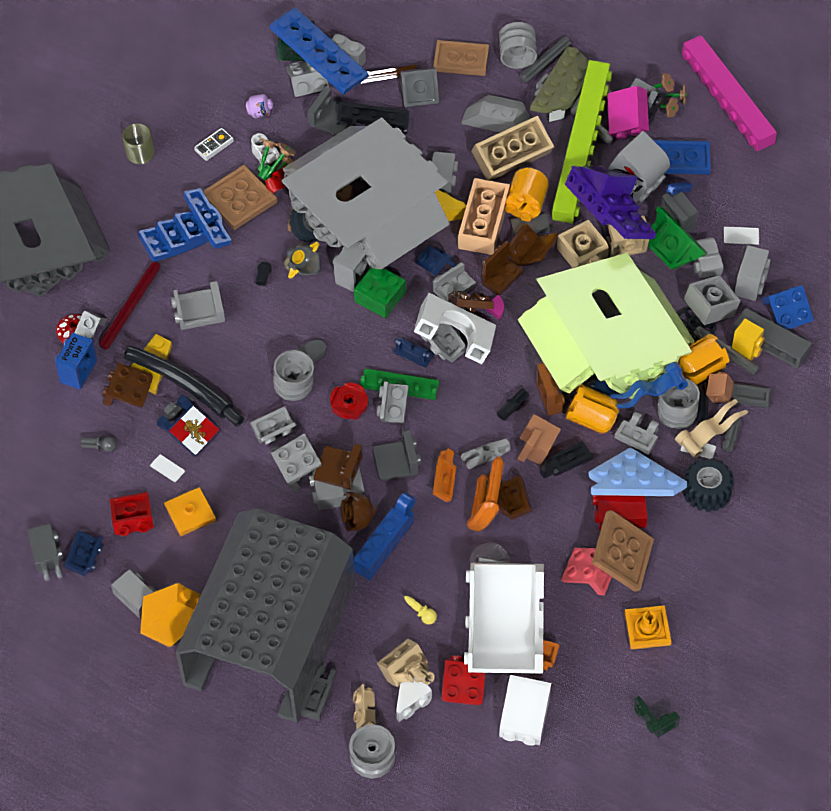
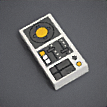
(213, 144)

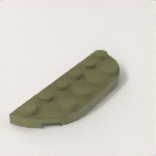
(563, 83)

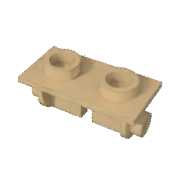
(363, 699)

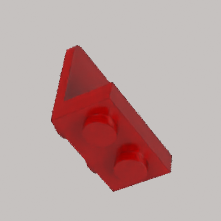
(461, 685)

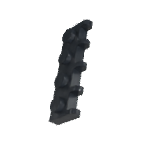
(368, 114)

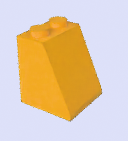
(168, 613)

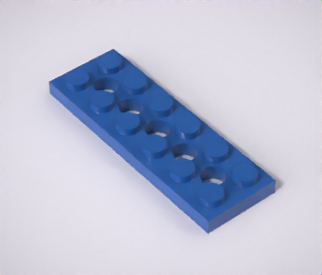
(318, 60)

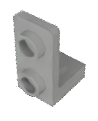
(89, 323)

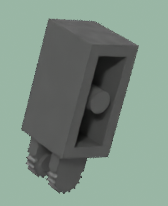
(44, 550)

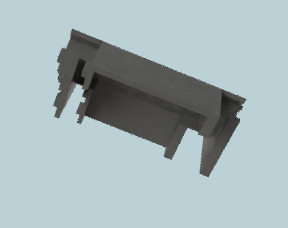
(61, 221)

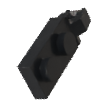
(566, 460)

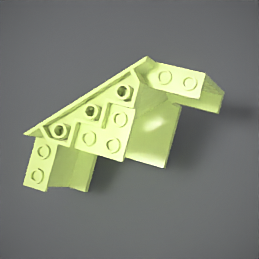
(580, 340)

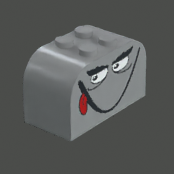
(646, 161)

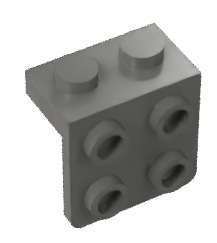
(397, 458)

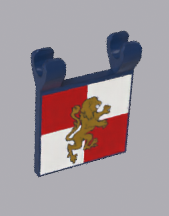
(191, 429)

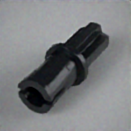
(512, 404)

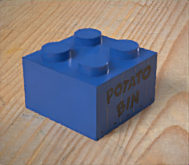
(76, 360)

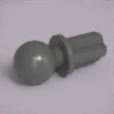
(108, 444)

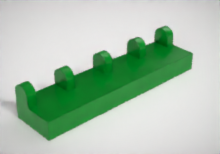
(418, 386)

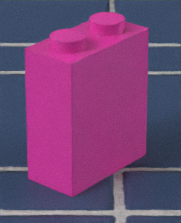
(628, 112)

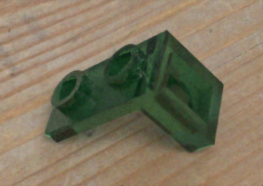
(662, 726)

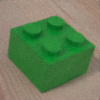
(380, 291)

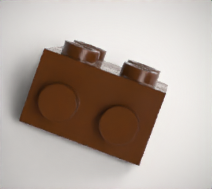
(127, 386)
(513, 497)

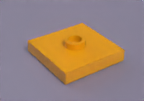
(190, 511)

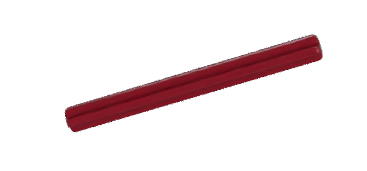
(129, 305)

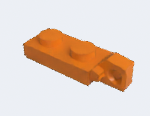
(444, 476)

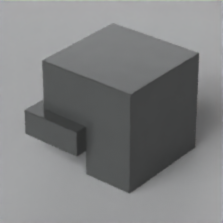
(681, 210)

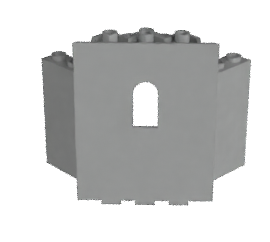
(387, 217)

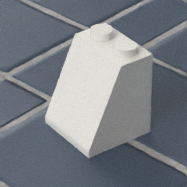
(525, 710)

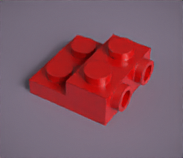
(131, 514)

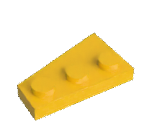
(161, 348)

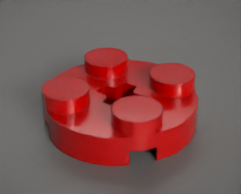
(352, 410)

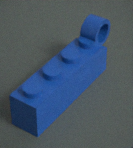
(385, 537)

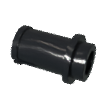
(264, 269)

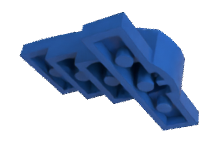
(186, 230)

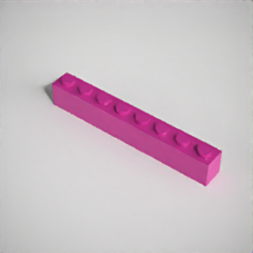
(729, 93)

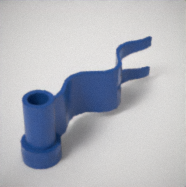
(671, 378)

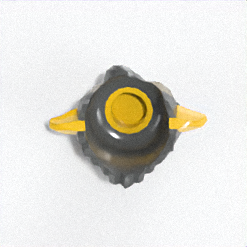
(302, 260)

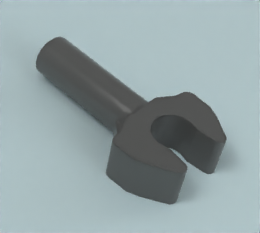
(172, 410)

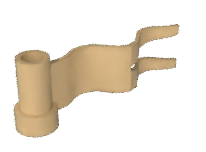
(707, 430)

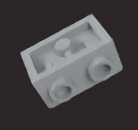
(453, 280)
(393, 403)

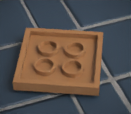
(240, 197)
(622, 551)

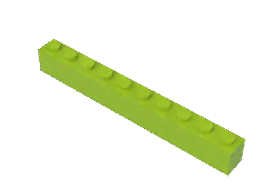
(582, 136)

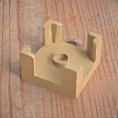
(619, 245)

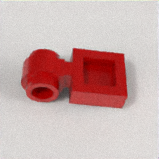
(275, 182)

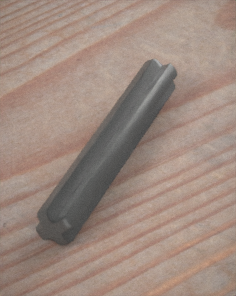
(544, 60)
(733, 355)

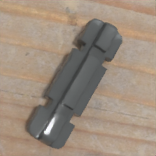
(731, 436)

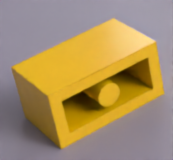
(748, 339)

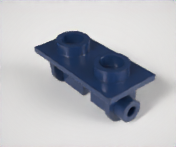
(413, 352)

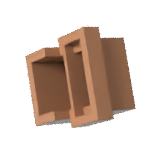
(539, 439)

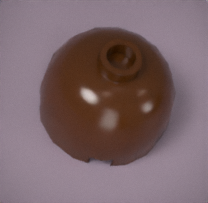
(357, 511)

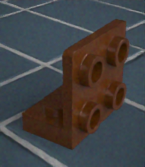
(528, 247)
(499, 271)
(339, 466)

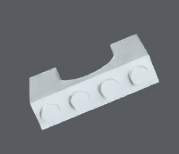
(476, 329)

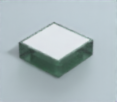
(555, 115)

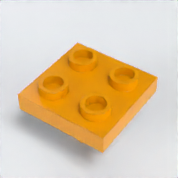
(647, 627)

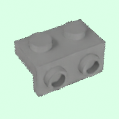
(272, 425)

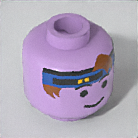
(259, 106)

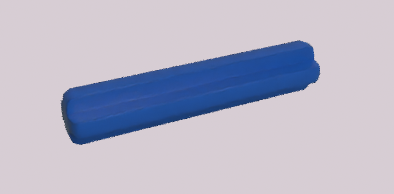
(676, 188)

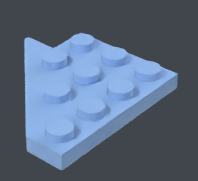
(634, 475)

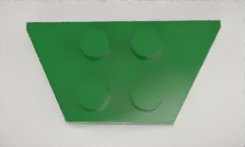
(673, 242)

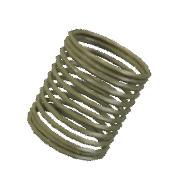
(147, 142)

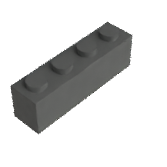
(778, 340)

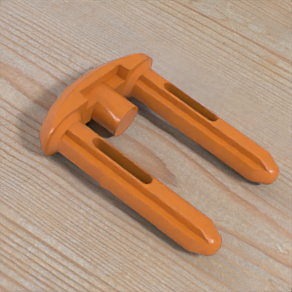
(485, 498)

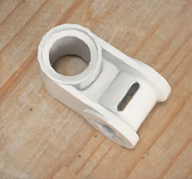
(258, 149)

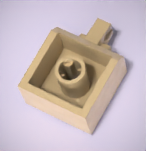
(582, 245)

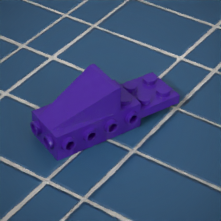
(609, 199)

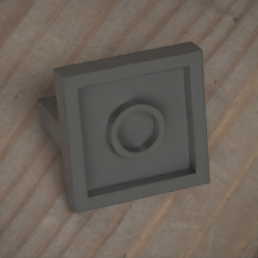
(419, 87)

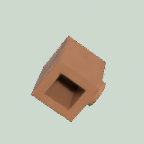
(720, 388)

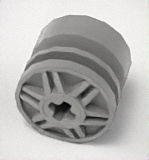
(517, 45)
(293, 375)
(679, 407)

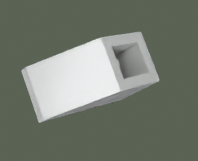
(411, 698)

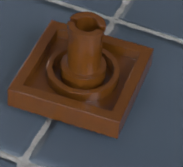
(471, 302)

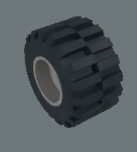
(708, 484)

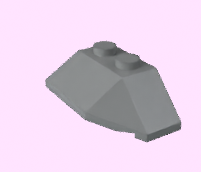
(495, 114)

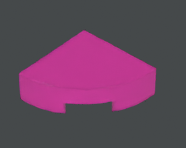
(498, 308)

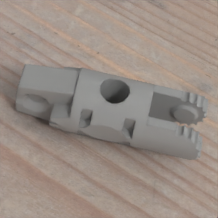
(485, 453)

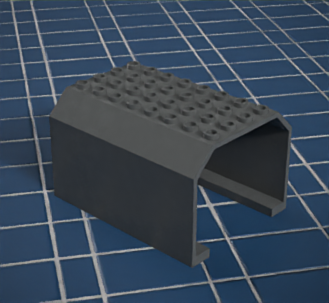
(270, 605)

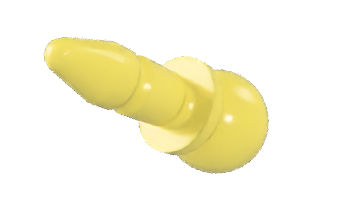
(427, 616)

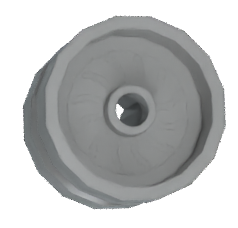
(372, 751)

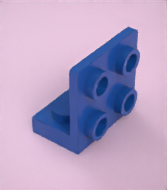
(790, 307)

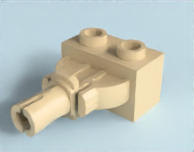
(406, 664)

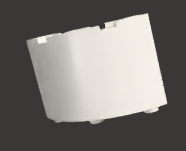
(505, 618)

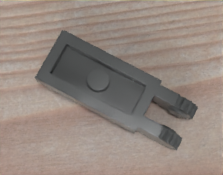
(318, 694)

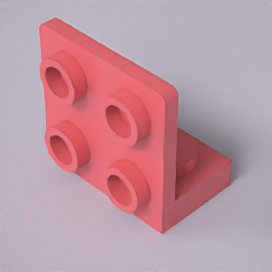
(583, 571)

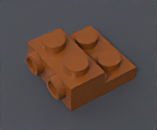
(549, 391)

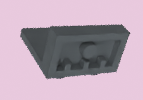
(324, 113)

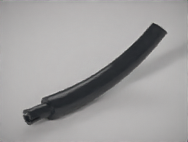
(187, 381)

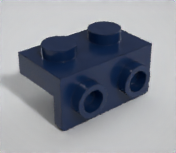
(434, 260)
(83, 552)

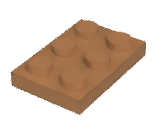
(461, 57)

